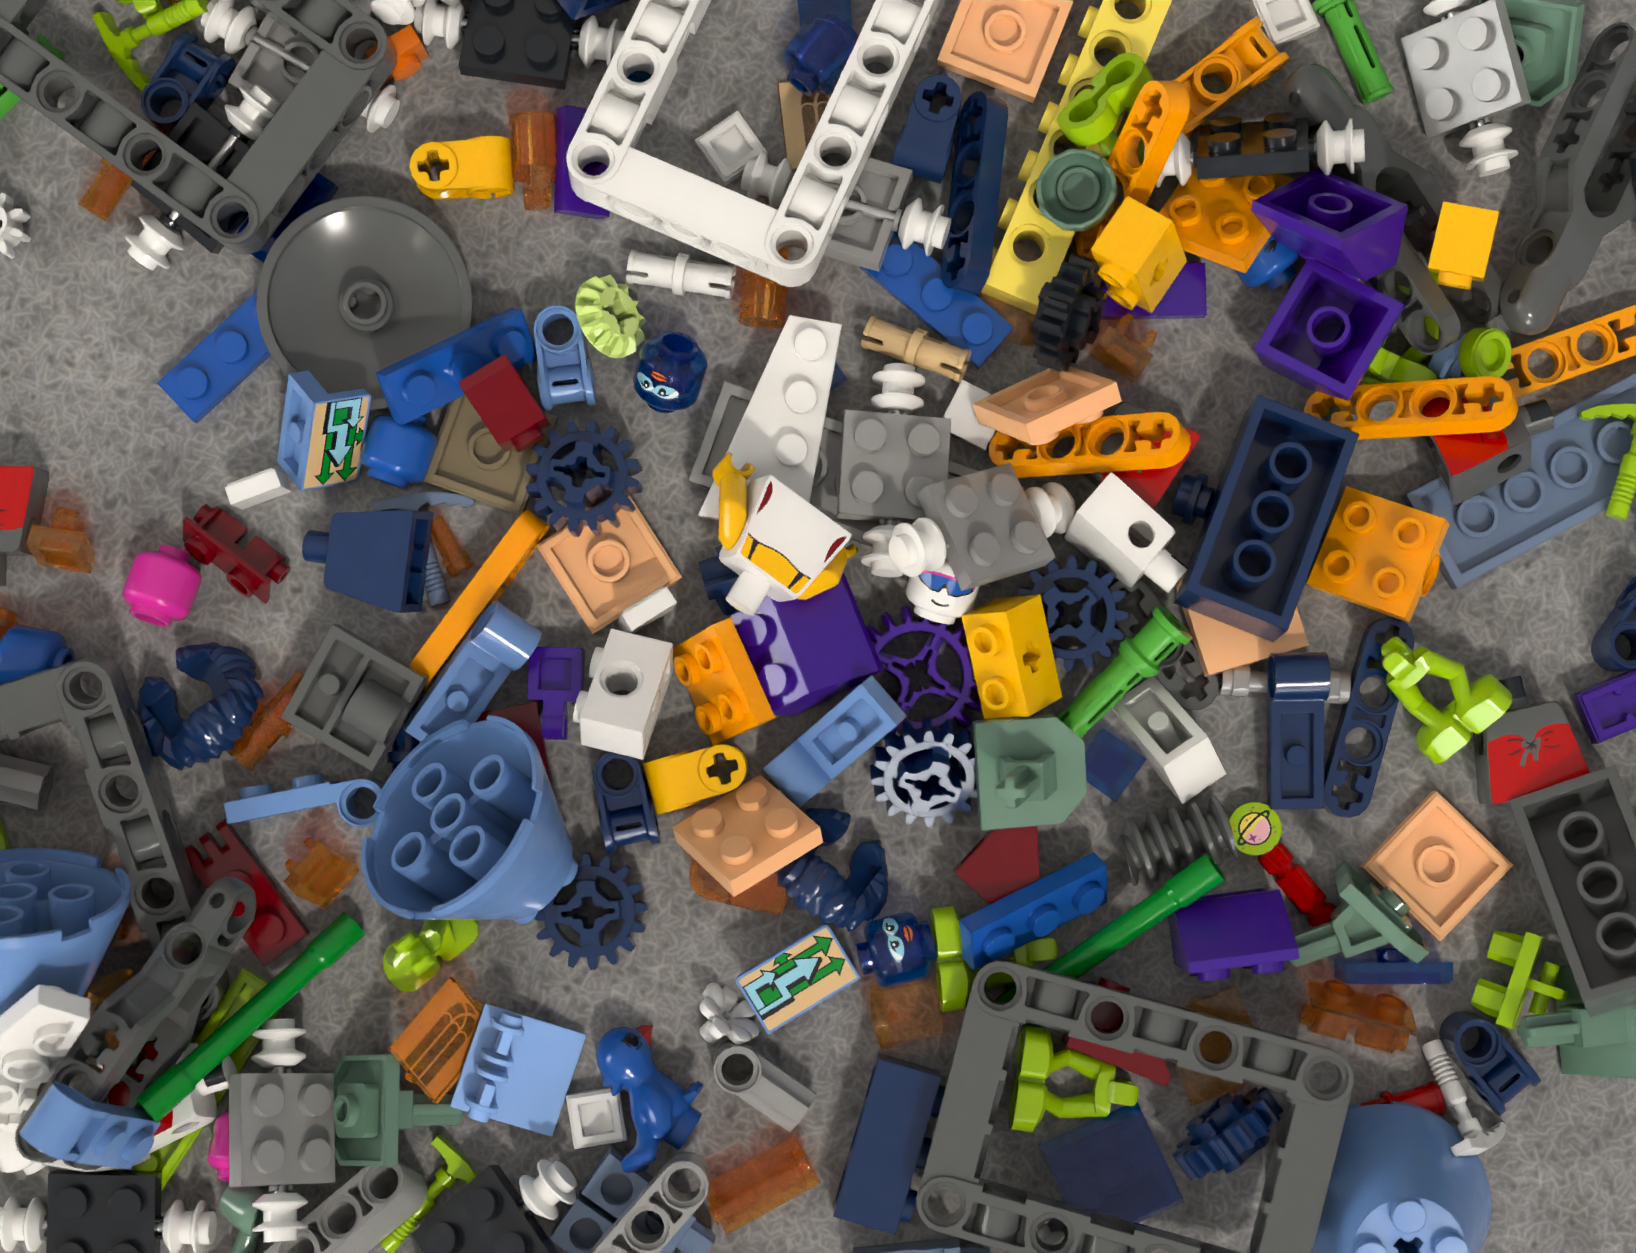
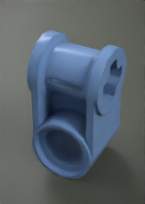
(563, 362)

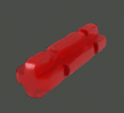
(1297, 884)

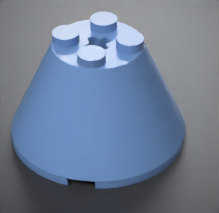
(469, 829)
(55, 919)
(1403, 1186)

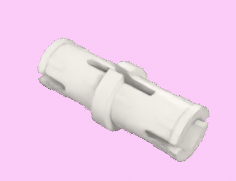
(681, 274)

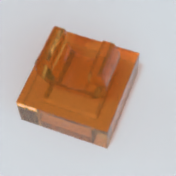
(1121, 353)
(62, 544)
(320, 874)

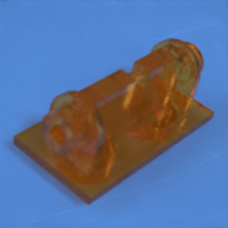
(1381, 1019)
(760, 1185)

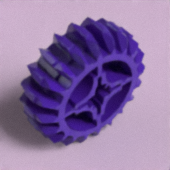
(937, 635)

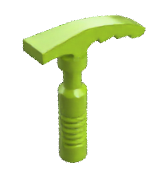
(121, 43)
(1626, 480)
(445, 1177)

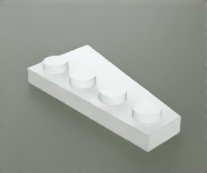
(787, 410)
(31, 1040)

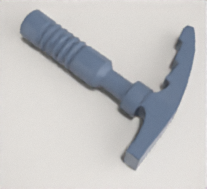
(434, 584)

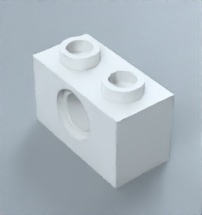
(624, 721)

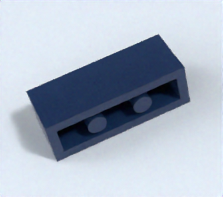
(889, 1144)

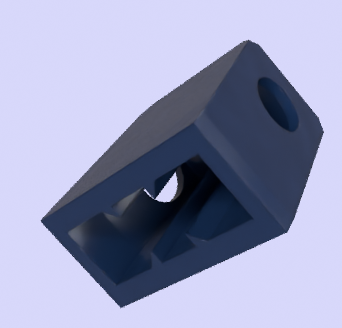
(375, 556)

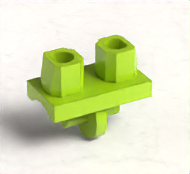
(1507, 1002)

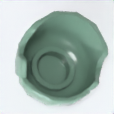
(1077, 190)

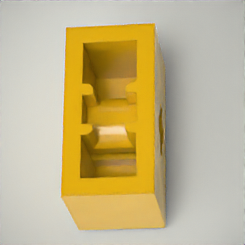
(1462, 244)
(1138, 255)
(1012, 656)

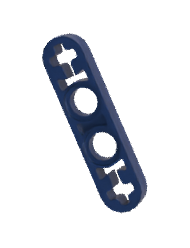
(974, 193)
(1358, 714)

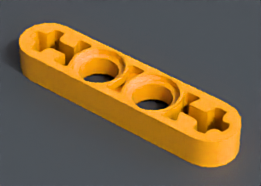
(1157, 120)
(1565, 355)
(1410, 401)
(1086, 452)
(481, 592)

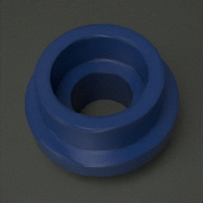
(1193, 498)

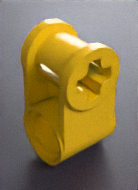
(470, 168)
(686, 779)

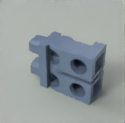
(606, 1197)

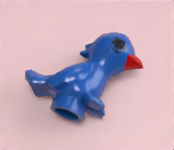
(657, 1103)

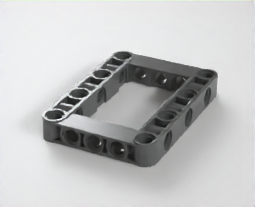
(277, 163)
(115, 747)
(1009, 1216)

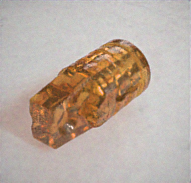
(534, 156)
(763, 300)

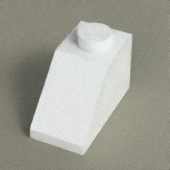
(1169, 739)

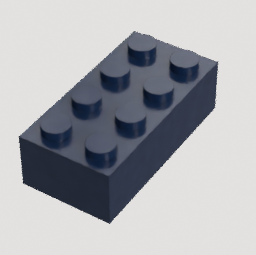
(1266, 519)

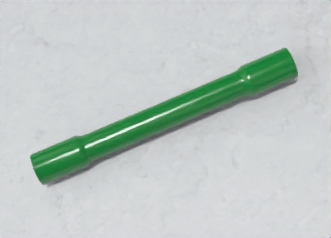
(1177, 893)
(183, 1077)

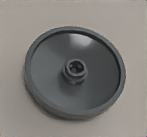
(359, 292)

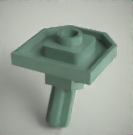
(1547, 43)
(1027, 771)
(1361, 923)
(1587, 1044)
(373, 1109)

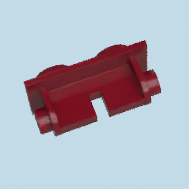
(215, 542)

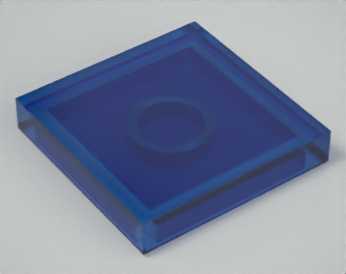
(1113, 1167)

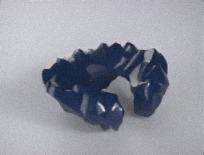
(214, 724)
(827, 894)

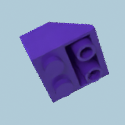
(1233, 932)

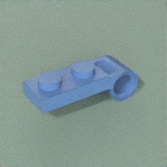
(475, 671)
(835, 742)
(306, 793)
(88, 1131)

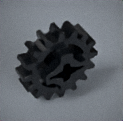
(1068, 313)

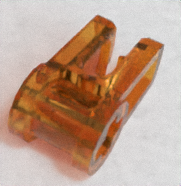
(761, 897)

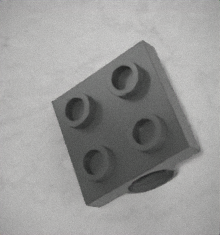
(354, 697)

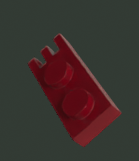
(275, 922)

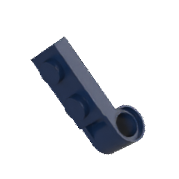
(1296, 729)

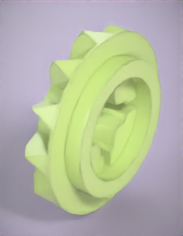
(599, 326)

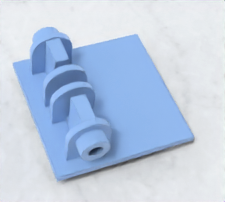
(517, 1070)

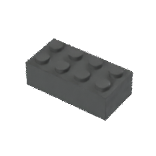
(1586, 866)

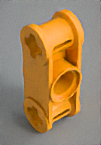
(1241, 62)

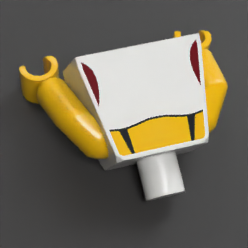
(775, 540)

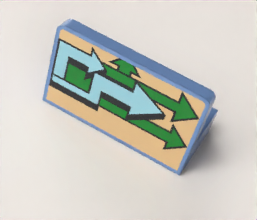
(321, 433)
(797, 978)

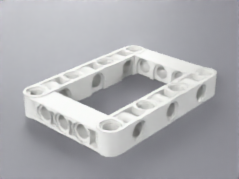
(706, 212)

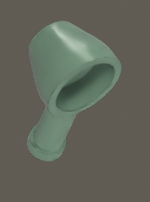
(238, 1209)

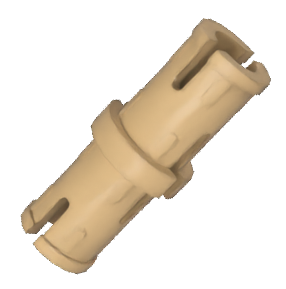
(916, 348)

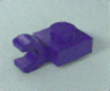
(555, 679)

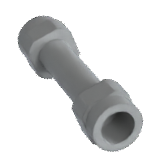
(1241, 681)

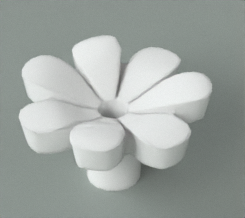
(726, 1016)

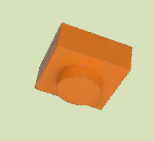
(409, 53)

